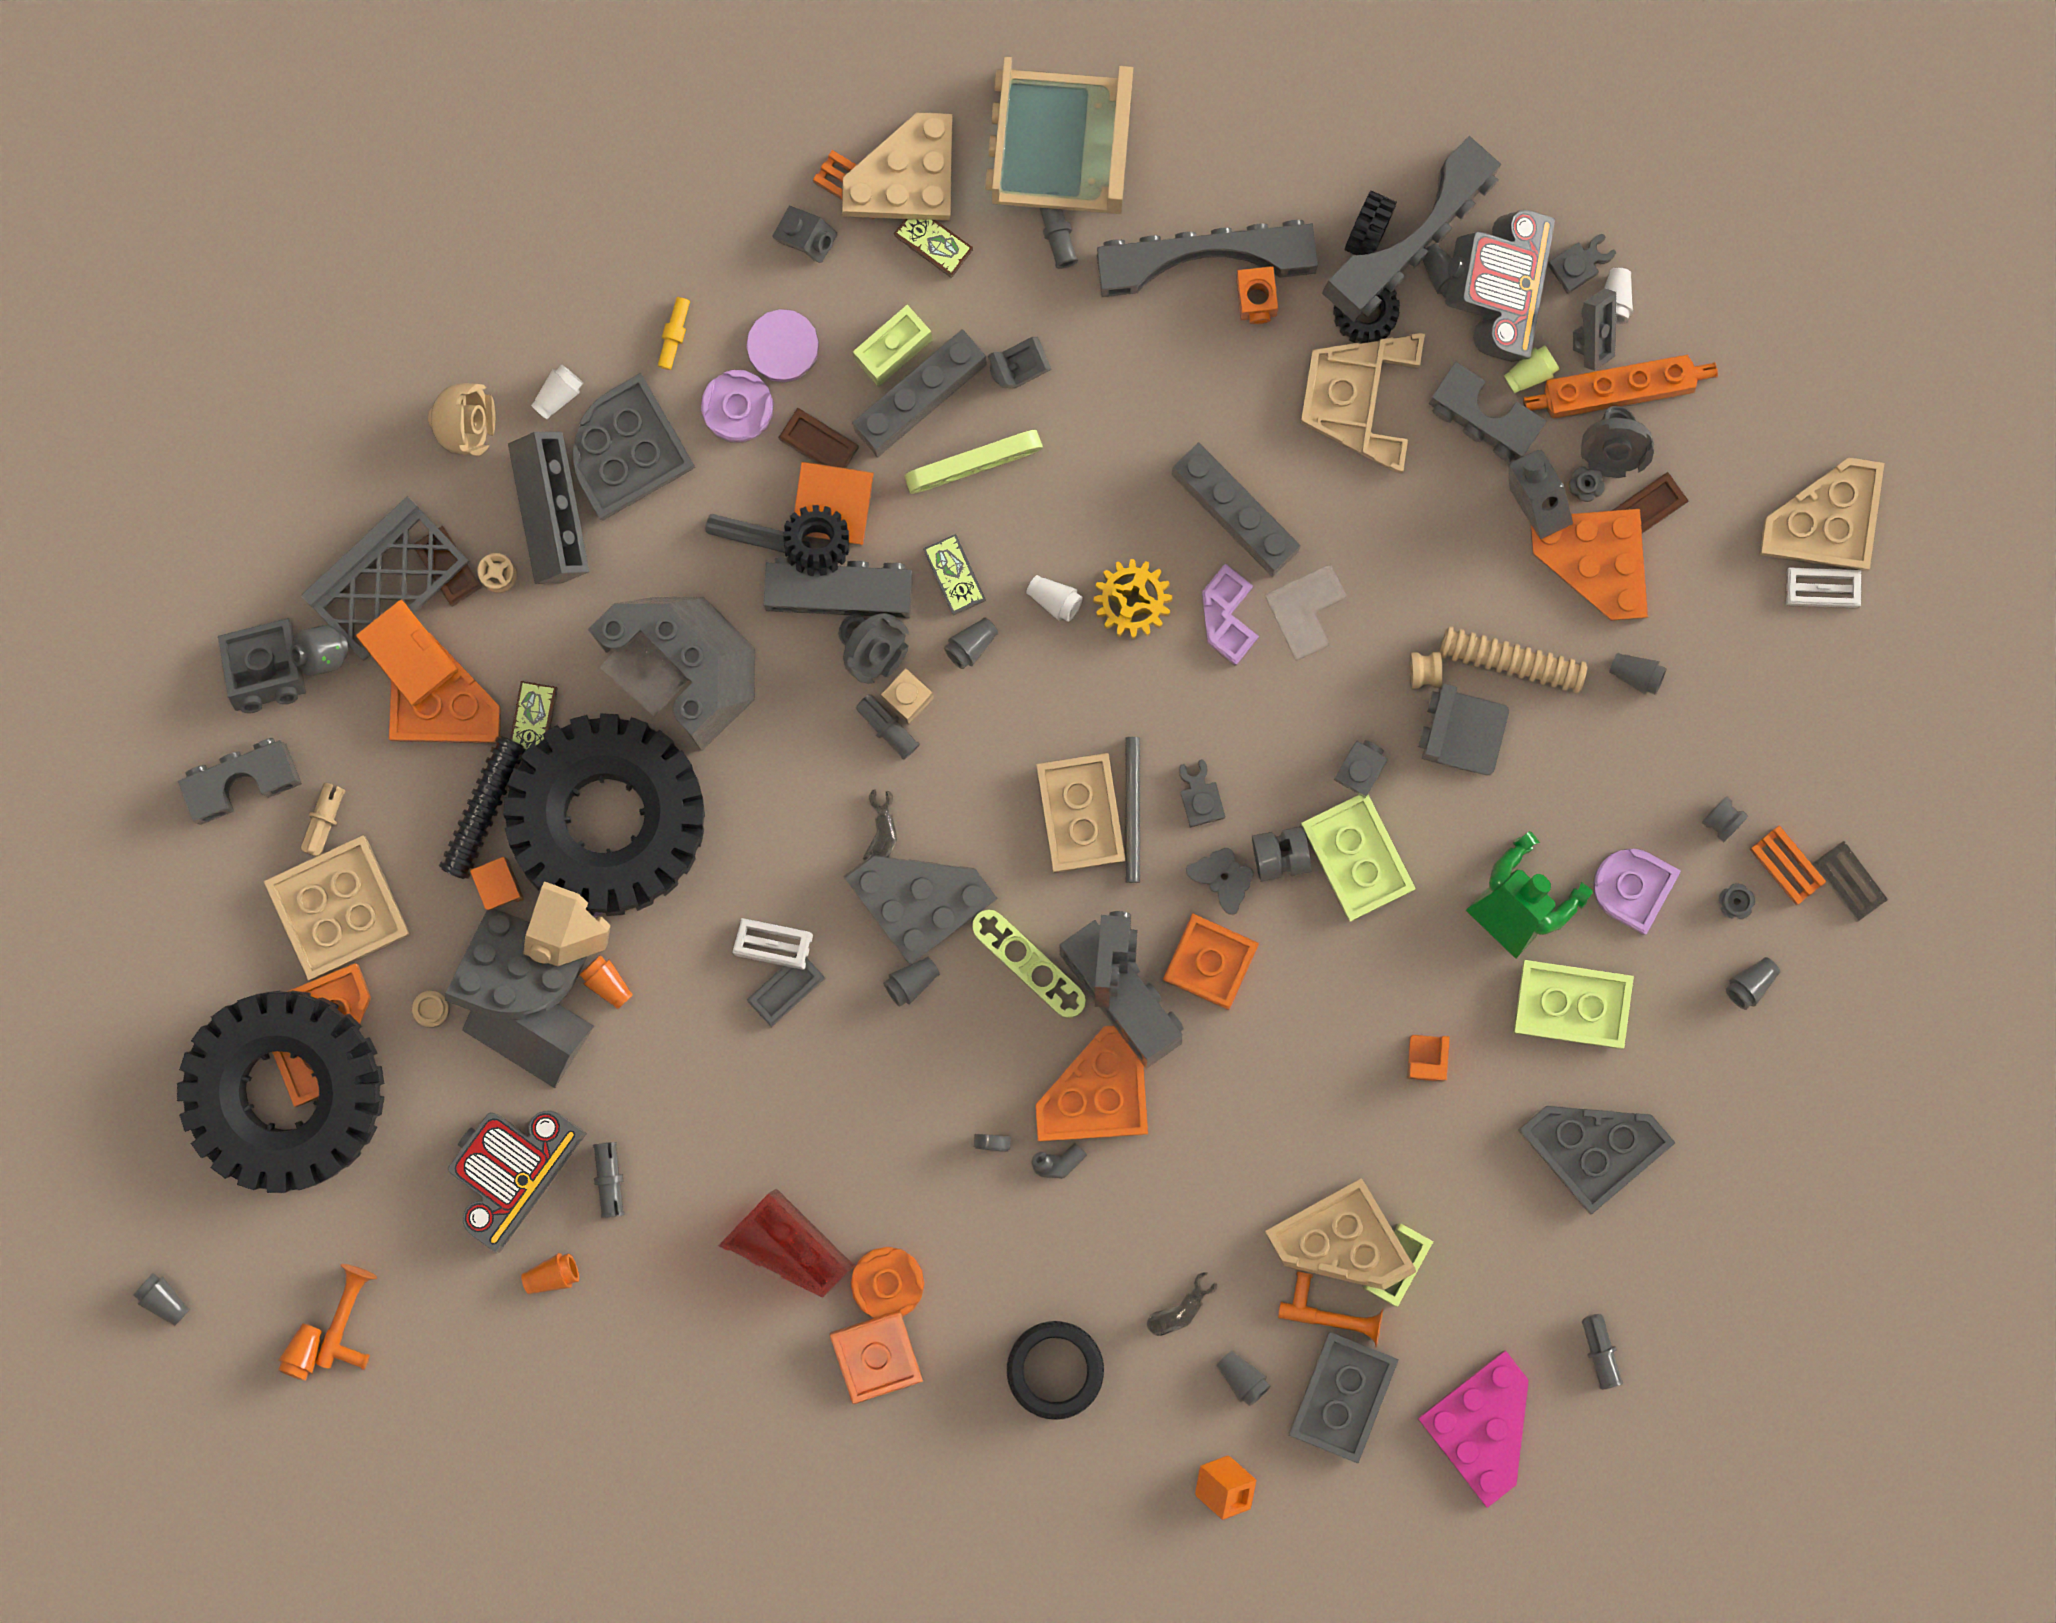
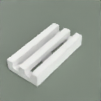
(1792, 587)
(801, 950)

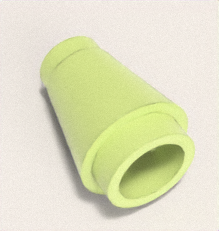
(1532, 371)

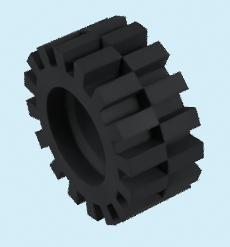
(1370, 224)
(1375, 330)
(814, 522)

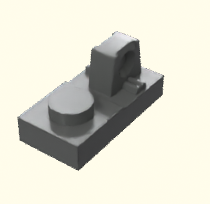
(1598, 334)

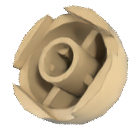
(463, 418)

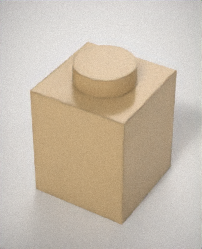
(907, 696)

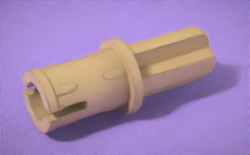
(322, 820)

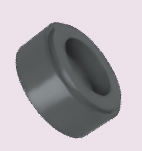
(992, 1142)

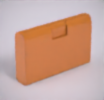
(407, 653)

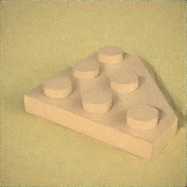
(905, 173)
(1829, 519)
(1343, 1240)

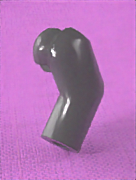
(1055, 1165)

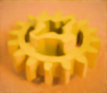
(1148, 605)

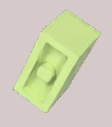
(892, 345)
(1416, 1248)

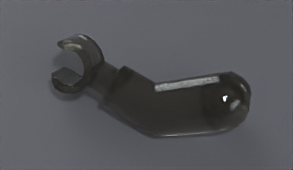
(886, 833)
(1181, 1315)

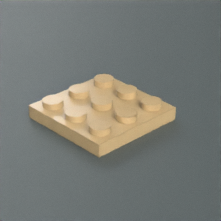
(337, 908)

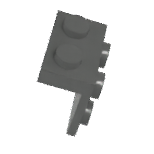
(1463, 731)

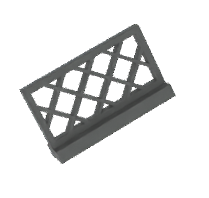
(365, 553)

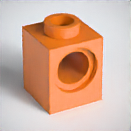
(1257, 279)

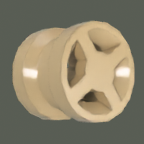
(492, 567)
(1425, 670)

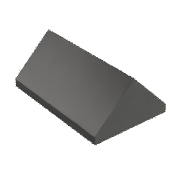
(539, 1043)

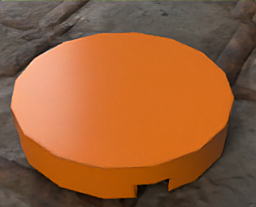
(887, 1282)

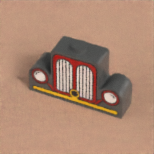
(1502, 281)
(510, 1170)

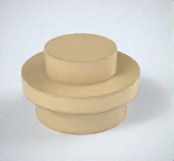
(430, 1009)

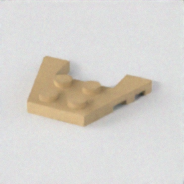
(1344, 394)

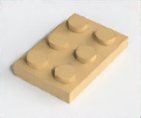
(1080, 813)

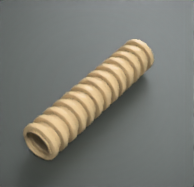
(1513, 659)

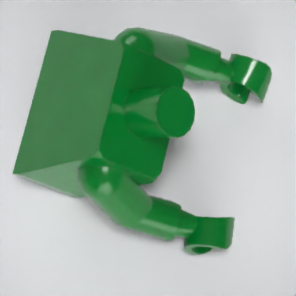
(1518, 906)

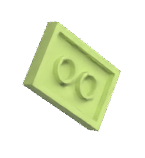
(1358, 856)
(1573, 1004)

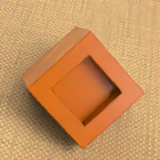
(496, 883)
(1428, 1058)
(1225, 1487)

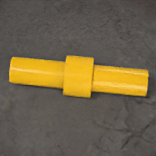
(673, 333)

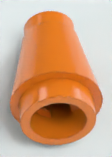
(606, 982)
(551, 1275)
(301, 1353)

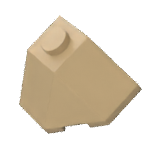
(563, 928)

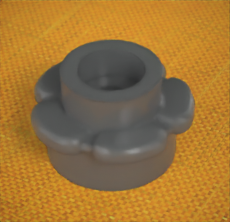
(1582, 492)
(1746, 898)

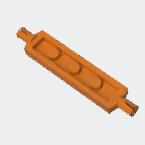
(1620, 386)

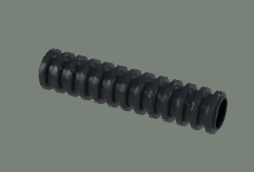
(482, 808)

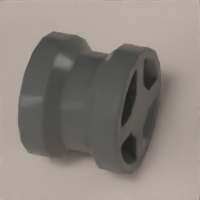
(1725, 819)

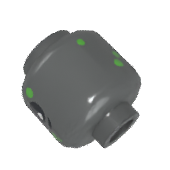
(319, 650)

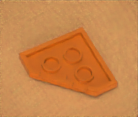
(1600, 561)
(451, 714)
(350, 992)
(1096, 1094)

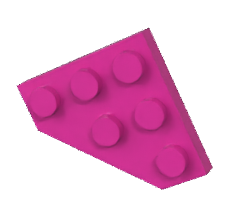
(1483, 1427)

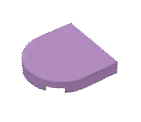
(1633, 887)

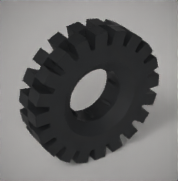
(593, 752)
(218, 1102)

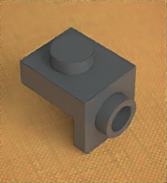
(805, 233)
(1019, 363)
(1361, 767)

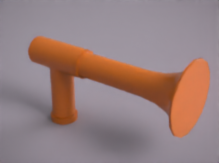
(1301, 1313)
(331, 1347)

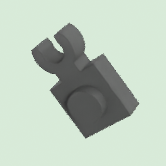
(1577, 265)
(1202, 800)

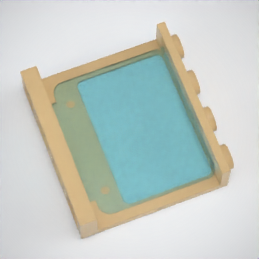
(1060, 140)

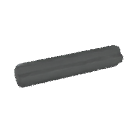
(748, 533)

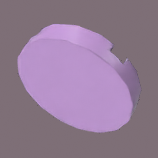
(782, 345)
(737, 406)

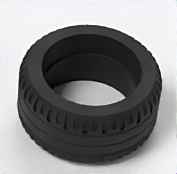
(1027, 1398)

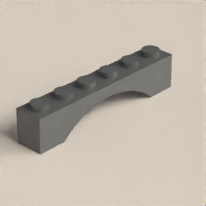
(1131, 266)
(1364, 277)

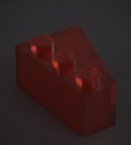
(789, 1245)

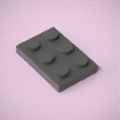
(1343, 1397)

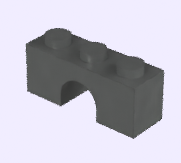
(1457, 401)
(208, 789)

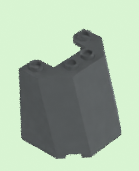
(700, 646)

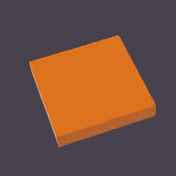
(841, 490)
(1210, 961)
(876, 1357)

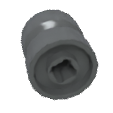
(1268, 855)

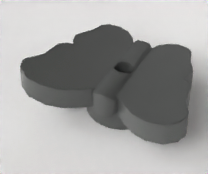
(1209, 872)

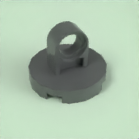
(1617, 444)
(874, 646)

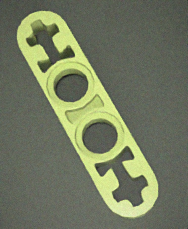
(973, 461)
(1031, 961)

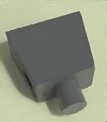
(1532, 482)

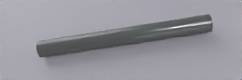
(1132, 772)

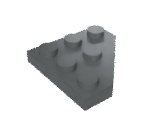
(918, 899)
(1595, 1149)

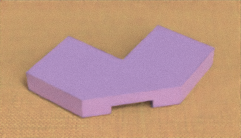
(1223, 630)

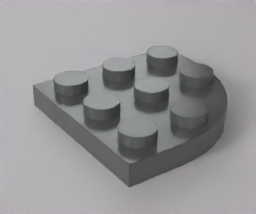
(626, 448)
(502, 980)

